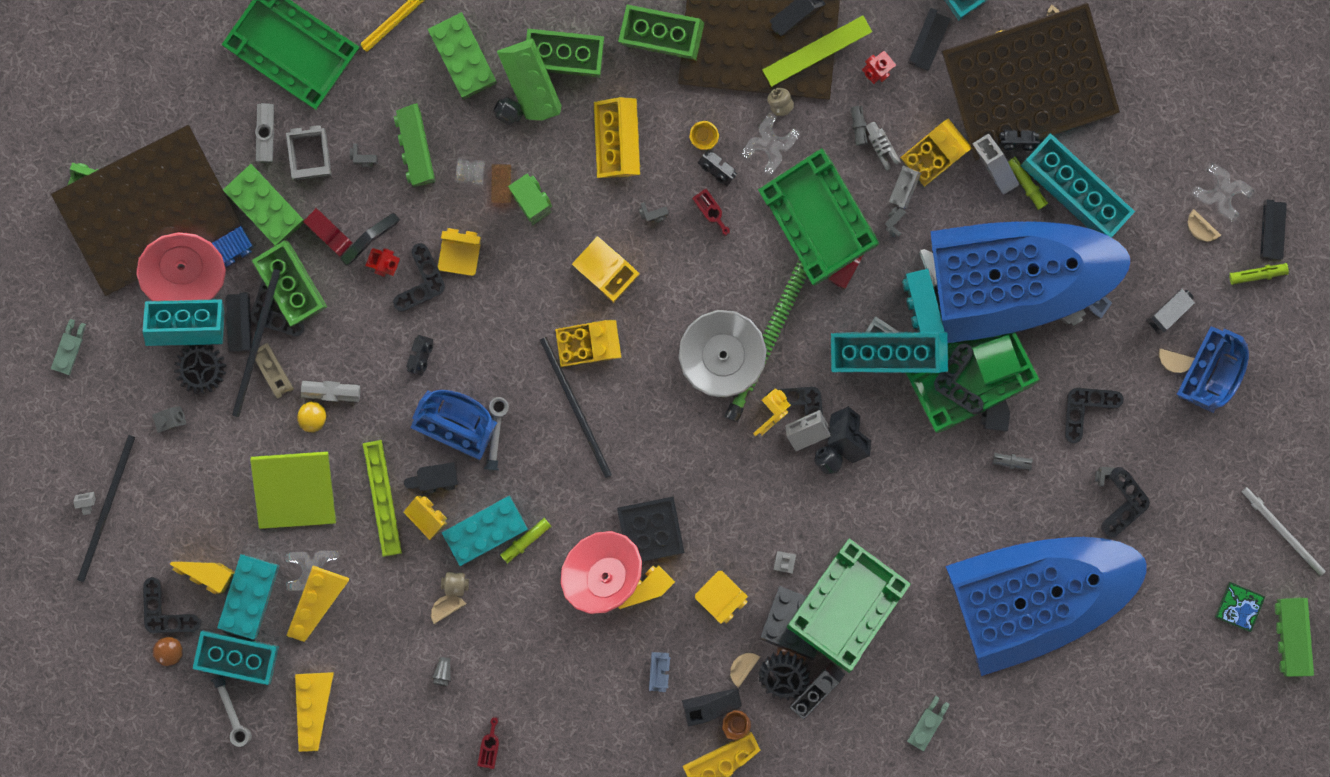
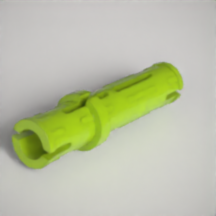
(1025, 181)
(1259, 273)
(523, 542)

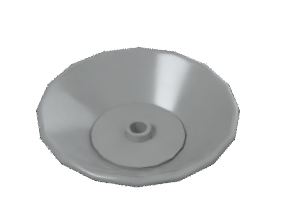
(720, 333)

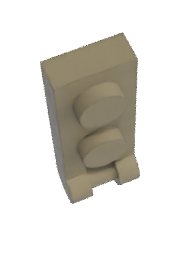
(272, 370)

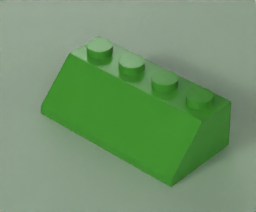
(530, 80)
(415, 146)
(295, 289)
(1295, 637)

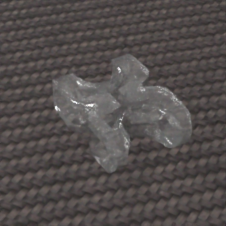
(770, 144)
(1223, 192)
(306, 563)

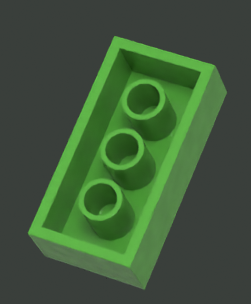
(661, 32)
(569, 52)
(462, 56)
(530, 199)
(264, 205)

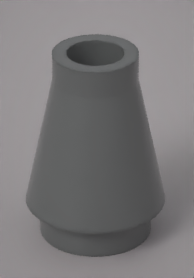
(442, 673)

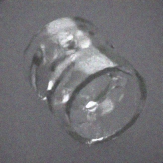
(470, 172)

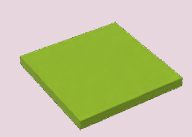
(293, 490)

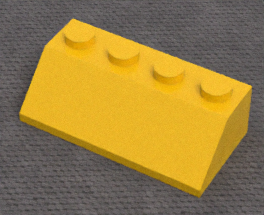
(616, 137)

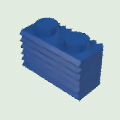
(233, 245)

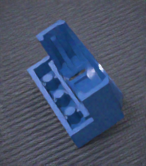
(1227, 374)
(460, 409)

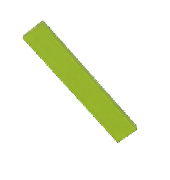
(817, 51)
(382, 498)

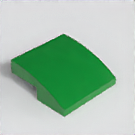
(997, 360)

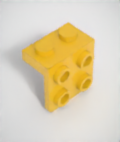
(459, 252)
(778, 404)
(721, 597)

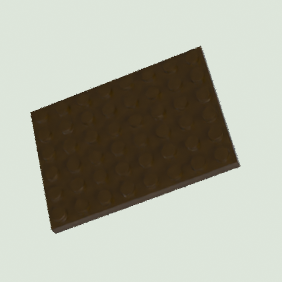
(741, 43)
(1032, 78)
(141, 198)

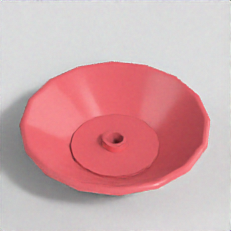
(166, 281)
(591, 562)

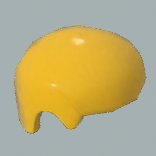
(704, 135)
(311, 417)

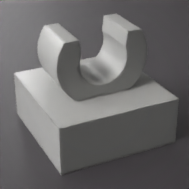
(85, 502)
(784, 562)

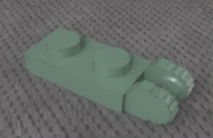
(68, 349)
(927, 725)

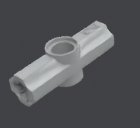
(264, 146)
(330, 391)

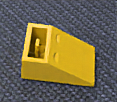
(936, 152)
(605, 269)
(588, 343)
(425, 517)
(214, 575)
(653, 586)

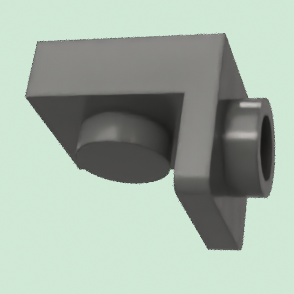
(1100, 475)

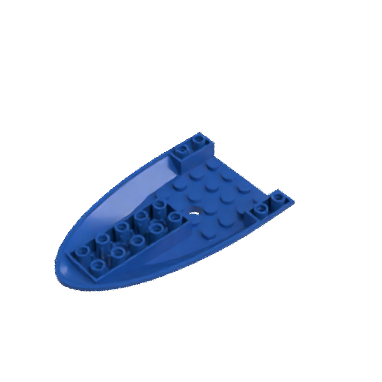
(1018, 301)
(1029, 571)

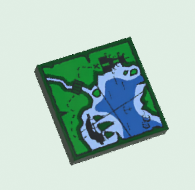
(1239, 606)

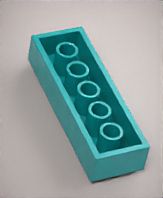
(1077, 187)
(889, 352)

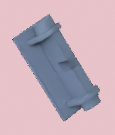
(659, 664)

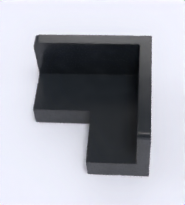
(846, 435)

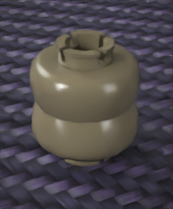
(780, 102)
(454, 584)

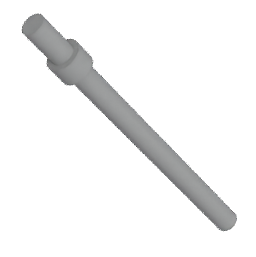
(1257, 503)

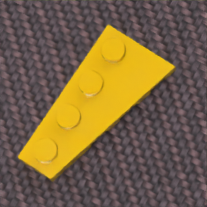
(317, 597)
(312, 702)
(723, 760)

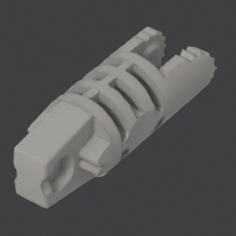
(881, 145)

